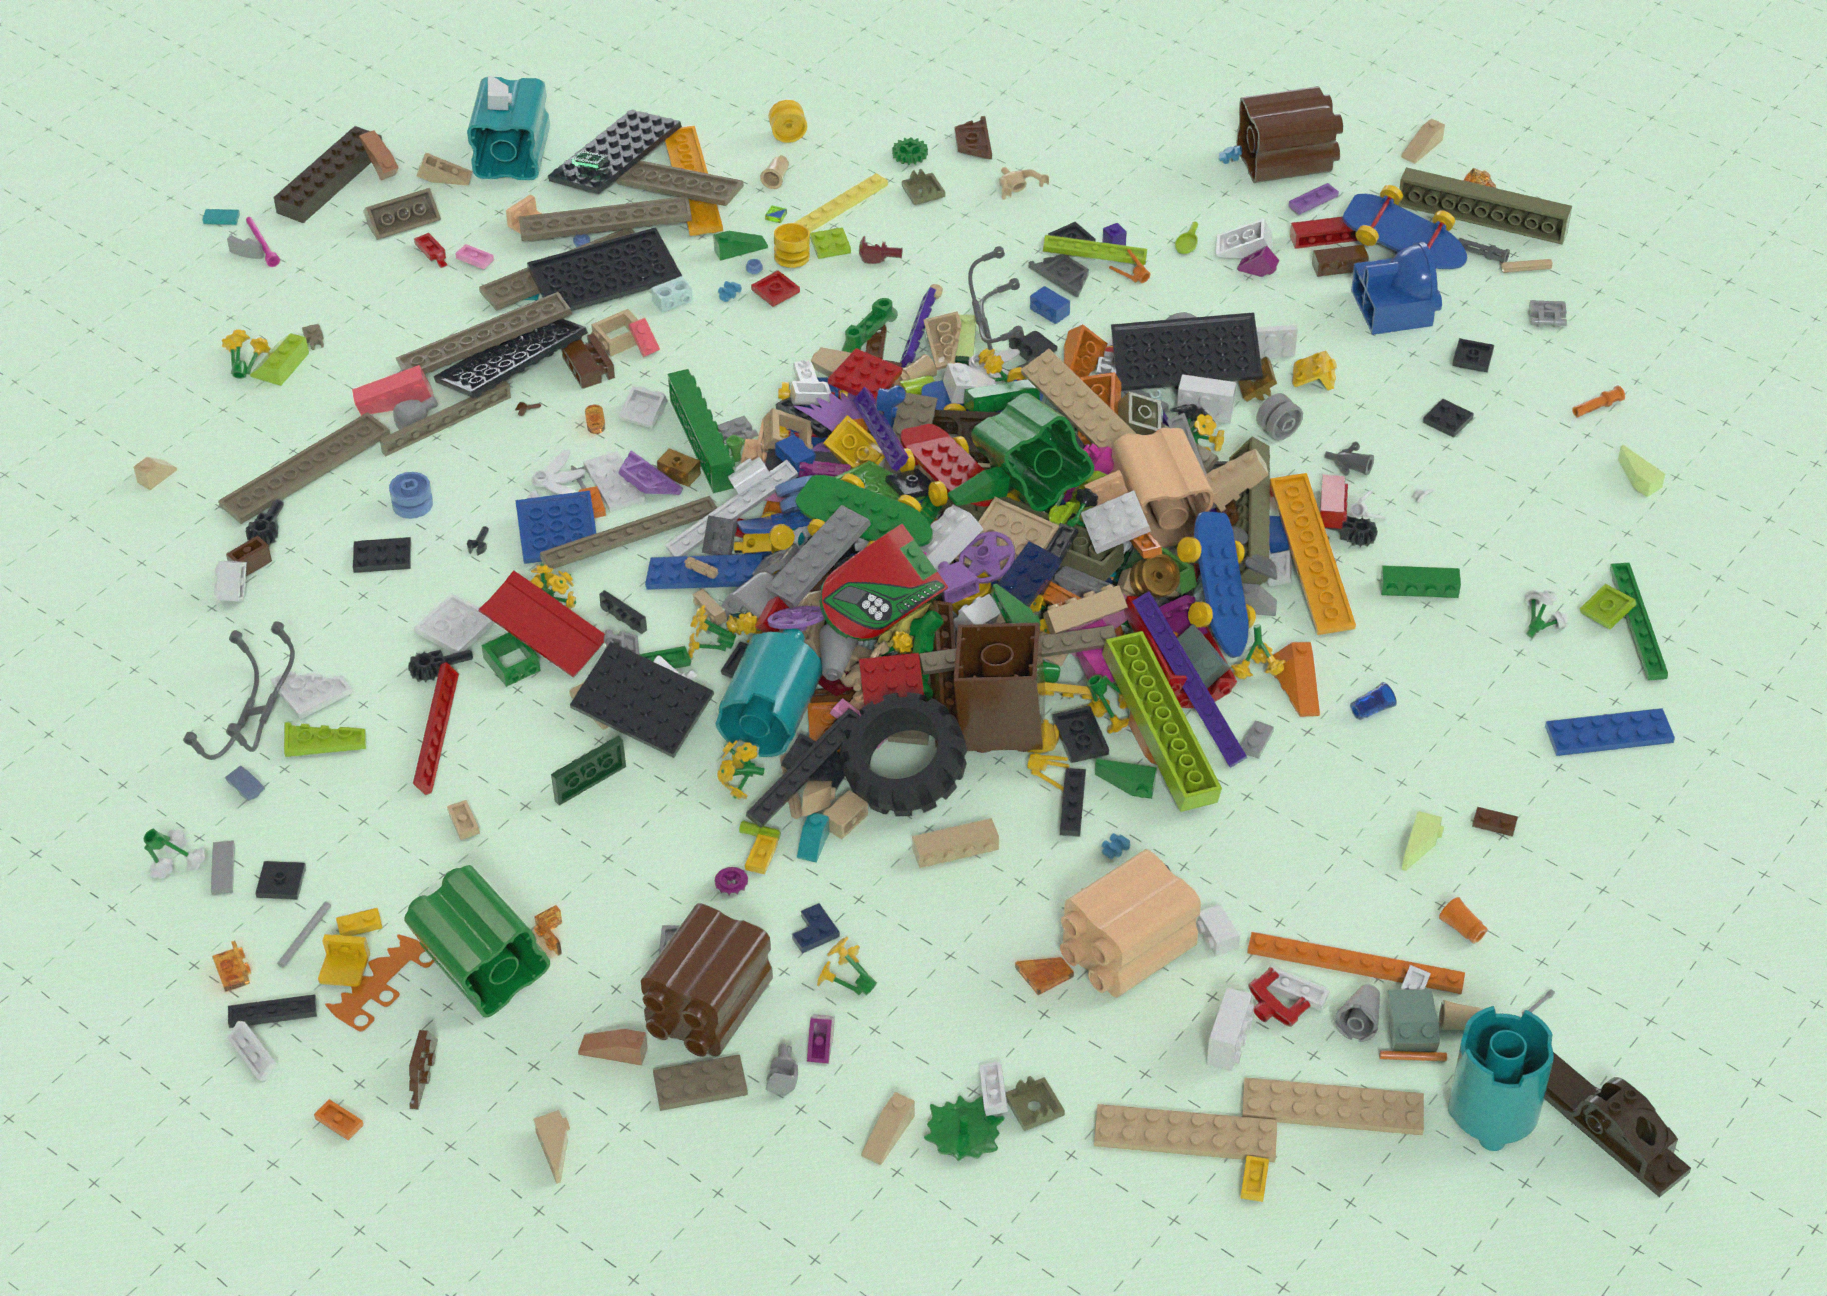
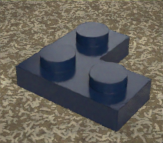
(819, 929)

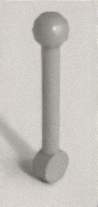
(1549, 994)

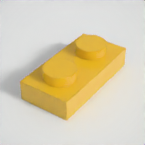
(761, 854)
(359, 922)
(1254, 1178)

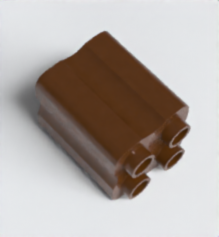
(1288, 134)
(706, 980)

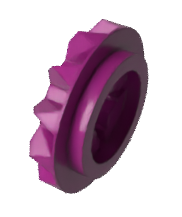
(730, 874)

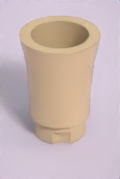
(773, 175)
(921, 367)
(1454, 1015)

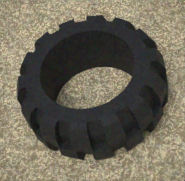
(890, 717)

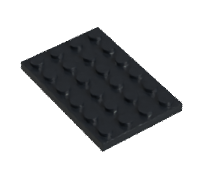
(642, 699)

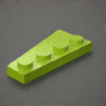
(315, 740)

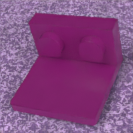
(1177, 614)

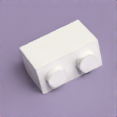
(230, 580)
(1218, 930)

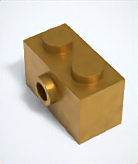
(679, 467)

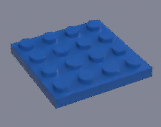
(553, 522)

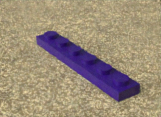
(916, 331)

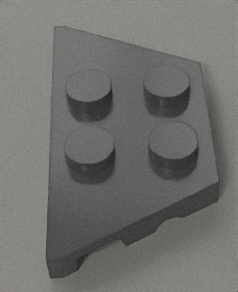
(1062, 272)

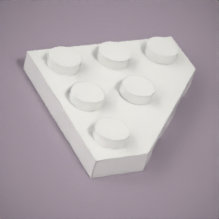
(311, 691)

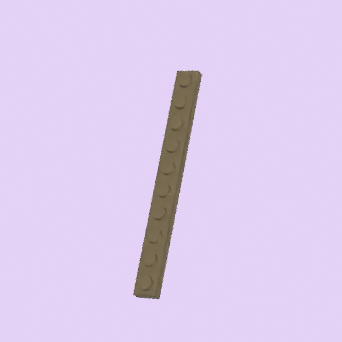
(627, 533)
(1051, 645)

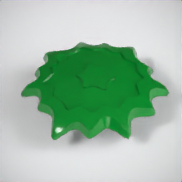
(963, 1129)

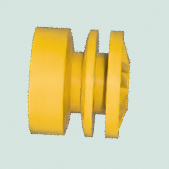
(791, 245)

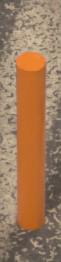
(1410, 1055)

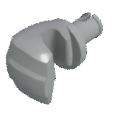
(412, 411)
(783, 1072)

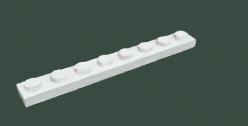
(732, 509)

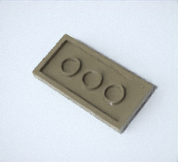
(700, 1082)

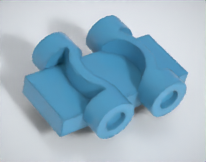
(1230, 152)
(729, 291)
(1115, 848)

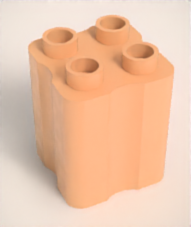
(1165, 481)
(1130, 923)

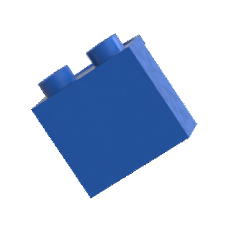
(1398, 290)

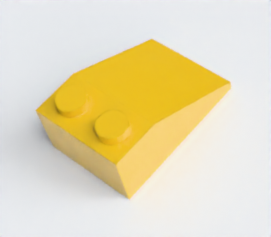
(853, 444)

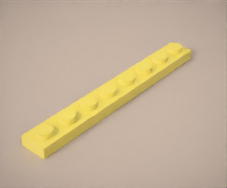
(843, 202)

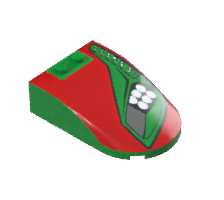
(880, 587)

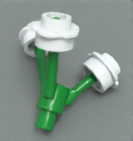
(1547, 597)

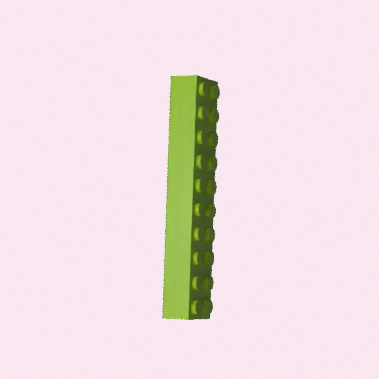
(1161, 721)

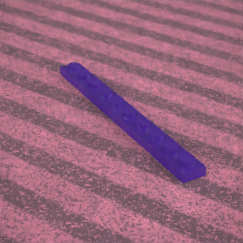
(1194, 685)

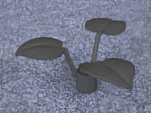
(1258, 562)

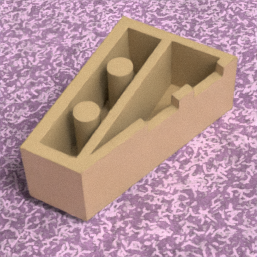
(1235, 477)

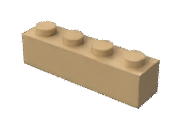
(714, 611)

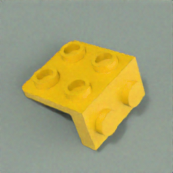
(1315, 367)
(344, 960)

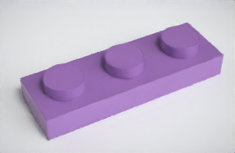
(1313, 198)

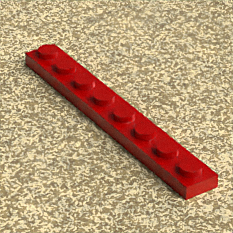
(435, 729)

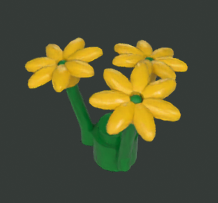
(725, 637)

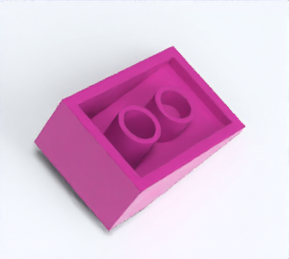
(1093, 660)

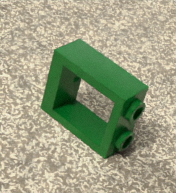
(503, 645)

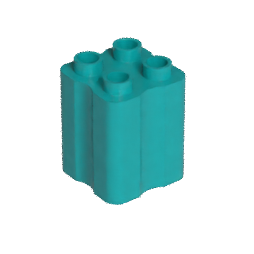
(511, 139)

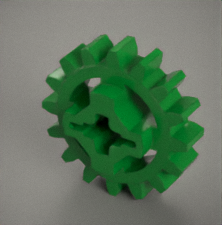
(910, 151)

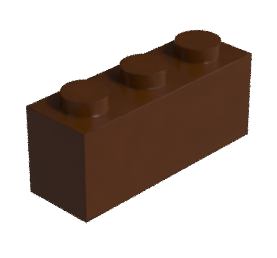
(1338, 260)
(582, 364)

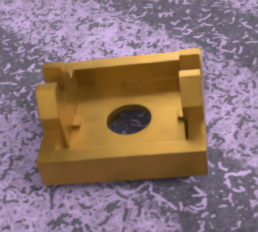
(1260, 386)

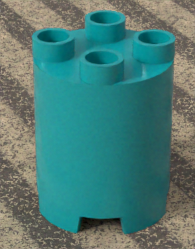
(770, 691)
(1501, 1076)

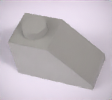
(1259, 599)

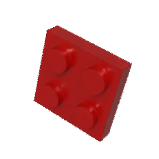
(775, 288)

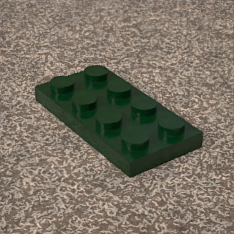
(588, 770)

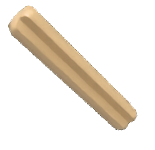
(1528, 265)

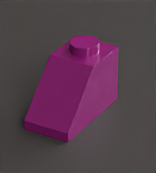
(1259, 263)
(820, 1038)

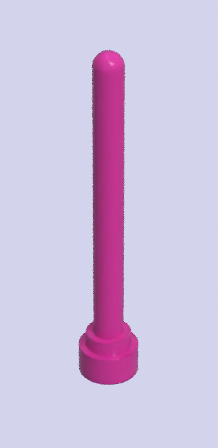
(271, 258)

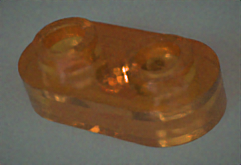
(595, 419)

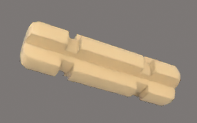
(701, 567)

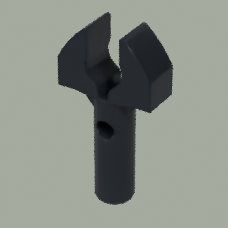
(482, 546)

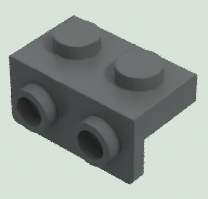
(719, 536)

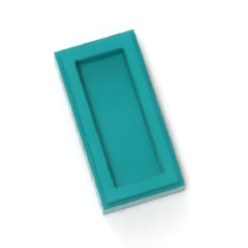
(221, 216)

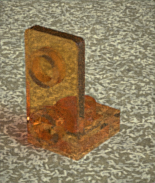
(544, 923)

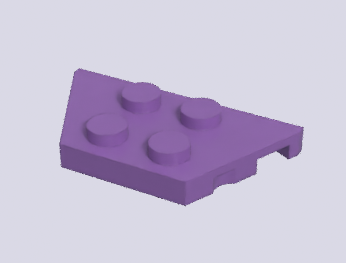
(647, 477)

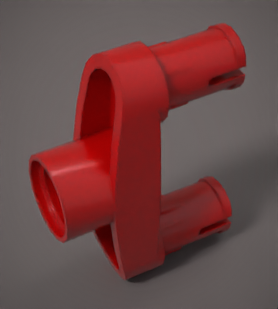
(1270, 1006)

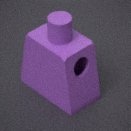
(960, 581)

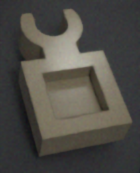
(313, 335)

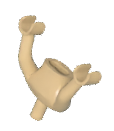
(1015, 180)
(853, 678)

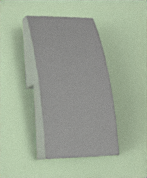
(247, 248)

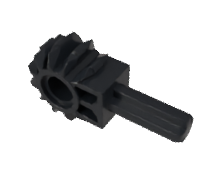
(266, 524)
(1358, 531)
(427, 665)

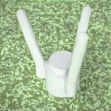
(1360, 508)

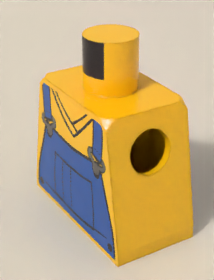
(755, 545)

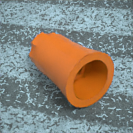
(1463, 920)

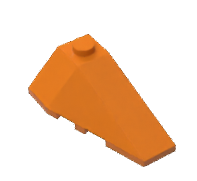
(1083, 350)
(1299, 677)

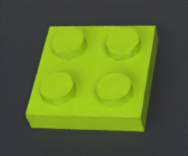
(830, 243)
(1607, 606)

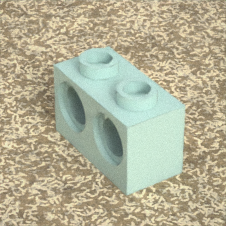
(672, 294)

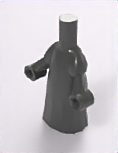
(1355, 461)

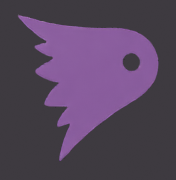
(832, 414)

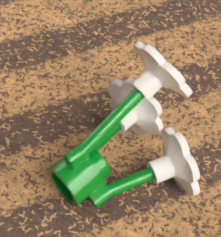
(173, 843)

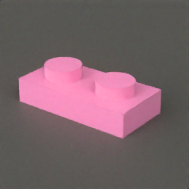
(474, 256)

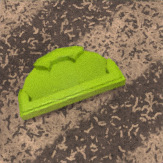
(1061, 513)

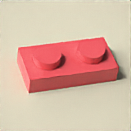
(644, 337)

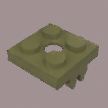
(931, 187)
(1034, 1091)

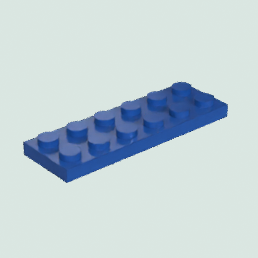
(673, 574)
(1609, 732)

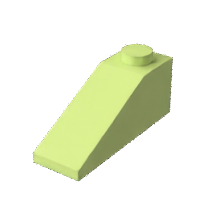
(967, 336)
(1641, 473)
(1423, 837)

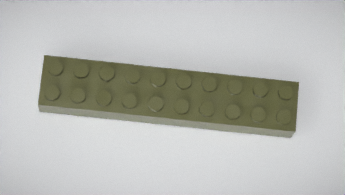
(1485, 205)
(1254, 513)
(1081, 553)

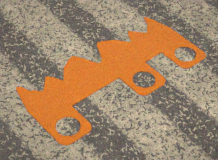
(371, 987)

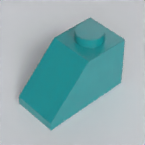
(813, 837)

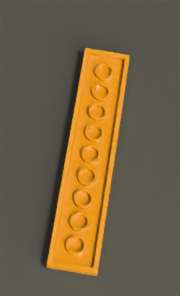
(686, 153)
(1312, 554)

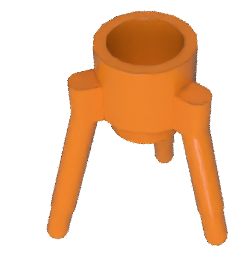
(1140, 272)

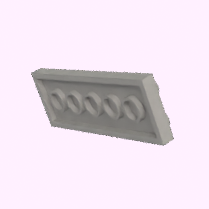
(818, 555)

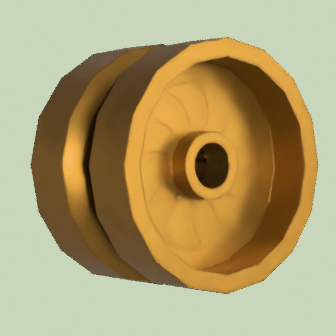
(1155, 575)

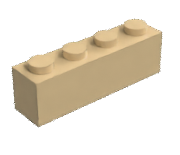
(1084, 610)
(955, 843)

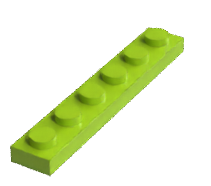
(1093, 249)

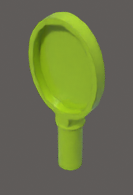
(1187, 241)

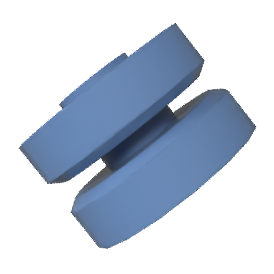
(791, 490)
(411, 495)

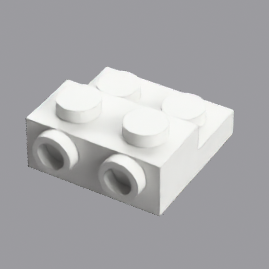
(643, 406)

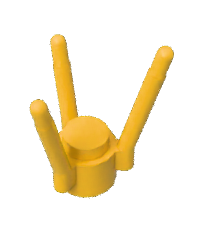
(1039, 763)

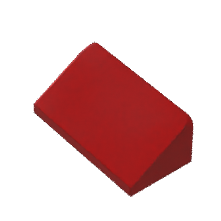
(773, 605)

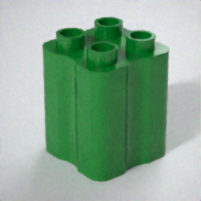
(1035, 450)
(477, 940)

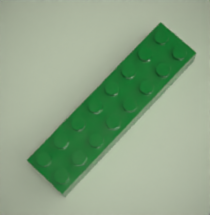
(701, 430)

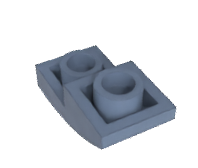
(245, 783)

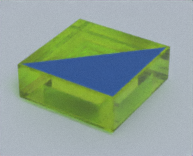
(776, 214)

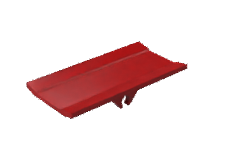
(543, 624)

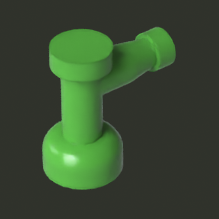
(735, 444)

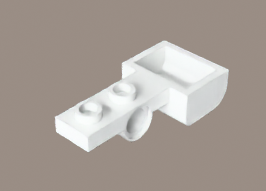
(806, 386)
(748, 474)

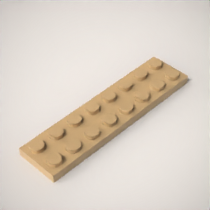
(1075, 400)
(1334, 1106)
(1185, 1132)

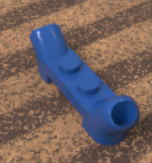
(888, 399)

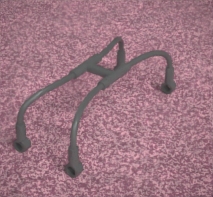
(980, 318)
(233, 729)

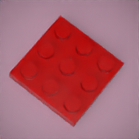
(866, 371)
(890, 675)

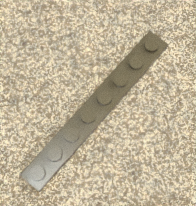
(444, 419)

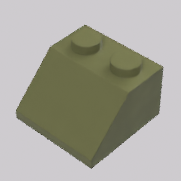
(1140, 413)

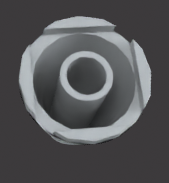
(835, 652)
(1360, 1014)

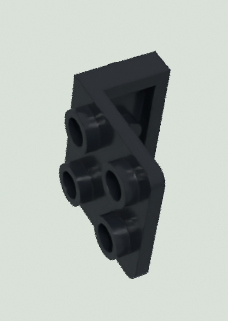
(1032, 345)

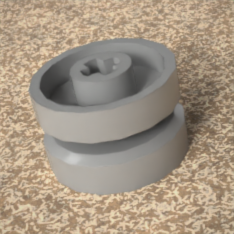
(1279, 416)

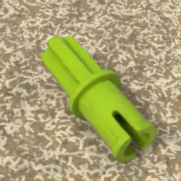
(753, 829)

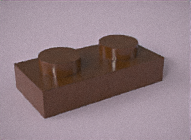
(1495, 821)

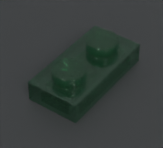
(589, 160)

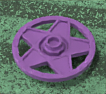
(988, 556)
(796, 617)

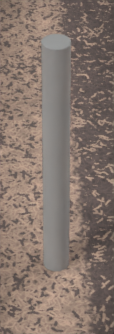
(304, 934)

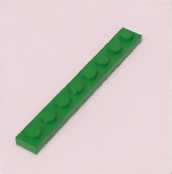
(1640, 623)

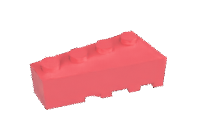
(389, 391)

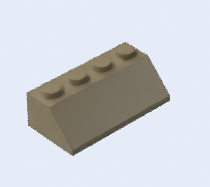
(402, 213)

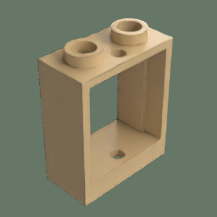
(611, 323)
(775, 418)

